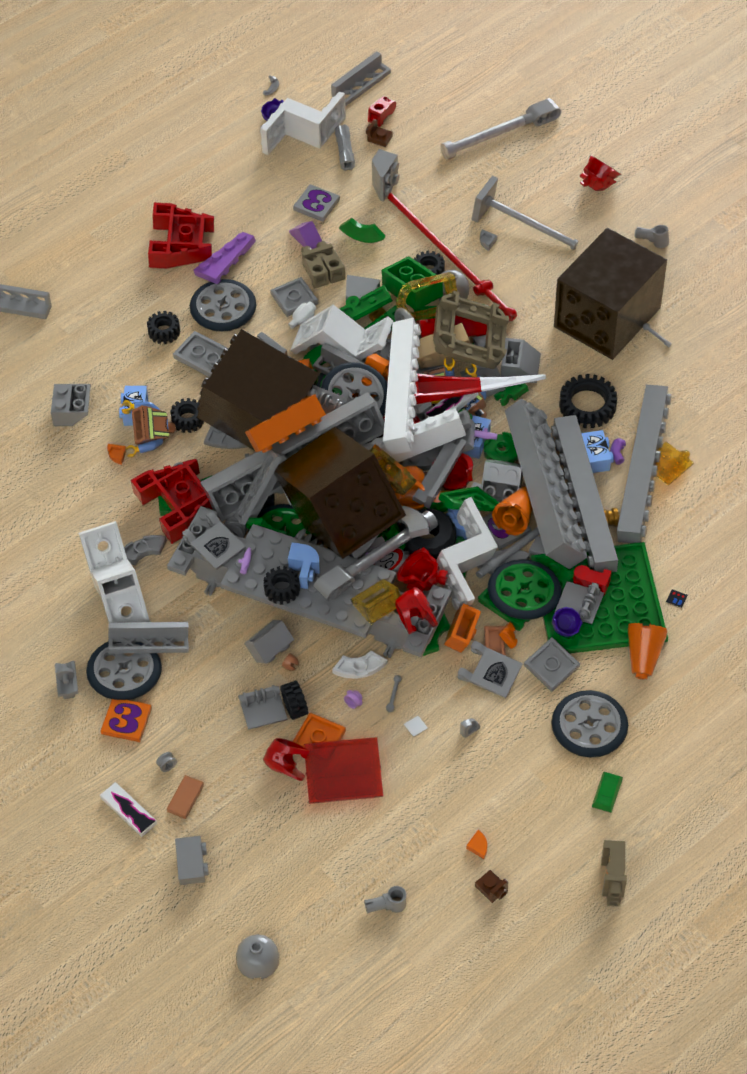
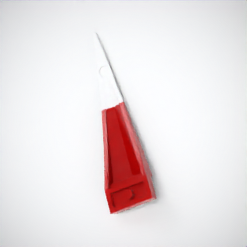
(438, 387)

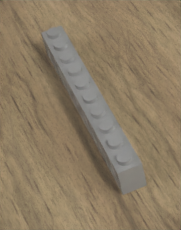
(642, 465)
(584, 494)

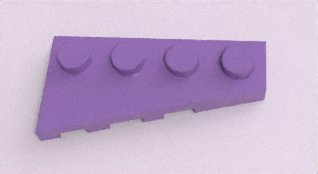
(221, 260)

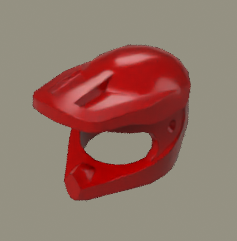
(414, 603)
(280, 757)

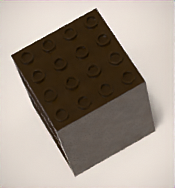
(609, 293)
(251, 386)
(339, 492)

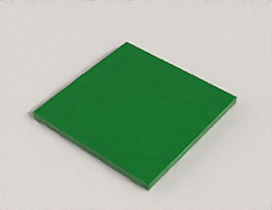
(628, 600)

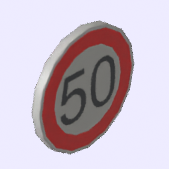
(393, 560)

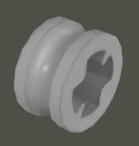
(166, 761)

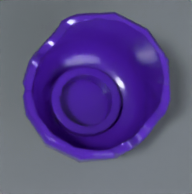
(270, 107)
(566, 622)

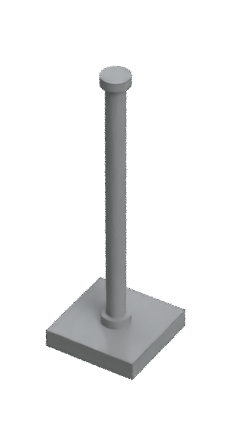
(486, 199)

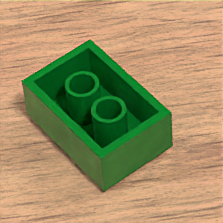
(407, 270)

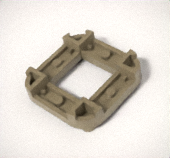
(444, 334)

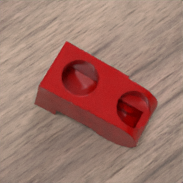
(381, 110)
(585, 577)

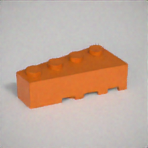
(285, 423)

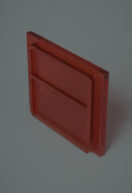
(343, 770)

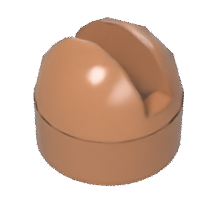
(289, 661)

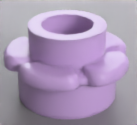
(353, 699)

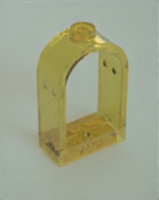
(449, 284)

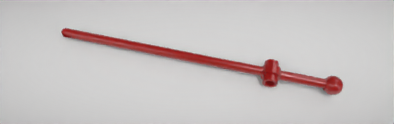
(482, 287)

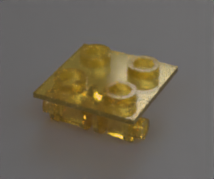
(672, 463)

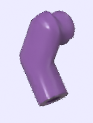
(615, 448)

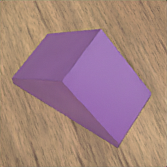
(306, 234)

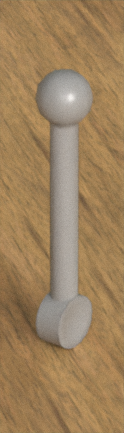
(646, 326)
(390, 707)

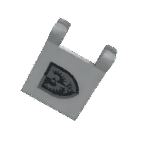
(215, 545)
(494, 671)

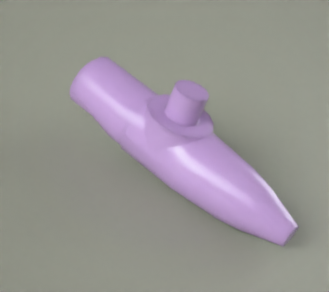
(485, 435)
(245, 561)

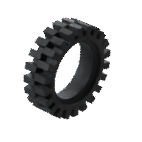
(588, 384)

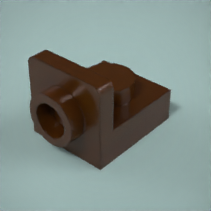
(378, 135)
(492, 886)

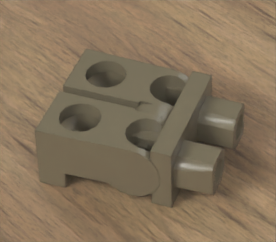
(322, 264)
(614, 881)

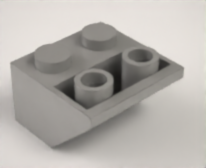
(384, 173)
(520, 359)
(69, 403)
(501, 478)

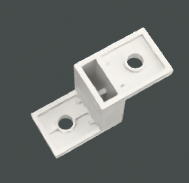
(303, 123)
(342, 333)
(466, 554)
(113, 574)

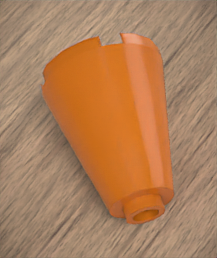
(513, 512)
(645, 648)

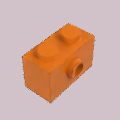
(462, 628)

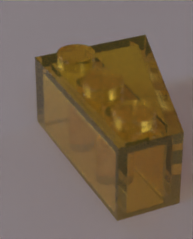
(396, 474)

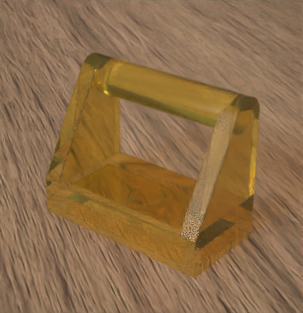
(380, 604)

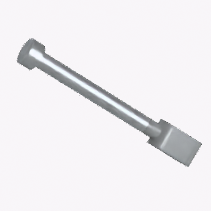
(538, 113)
(341, 578)

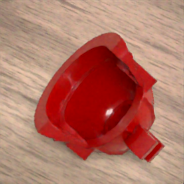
(598, 175)
(460, 474)
(421, 571)

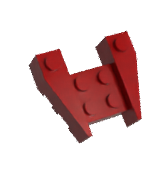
(184, 236)
(180, 491)

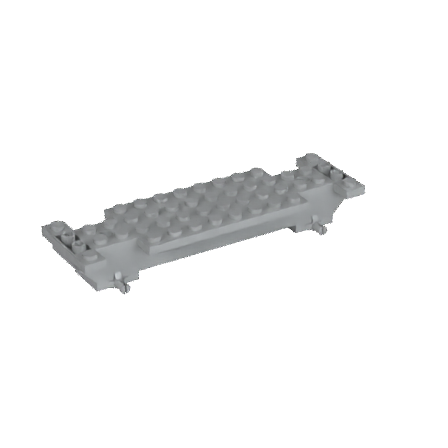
(271, 550)

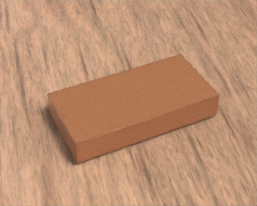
(493, 640)
(185, 797)

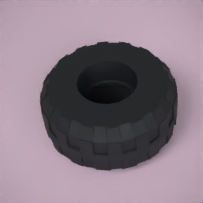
(444, 535)

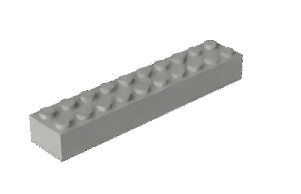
(357, 419)
(545, 484)

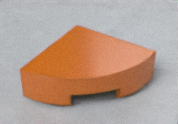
(116, 453)
(508, 635)
(478, 844)

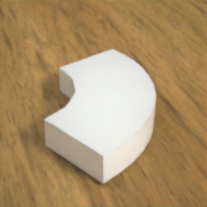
(359, 667)

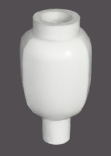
(302, 314)

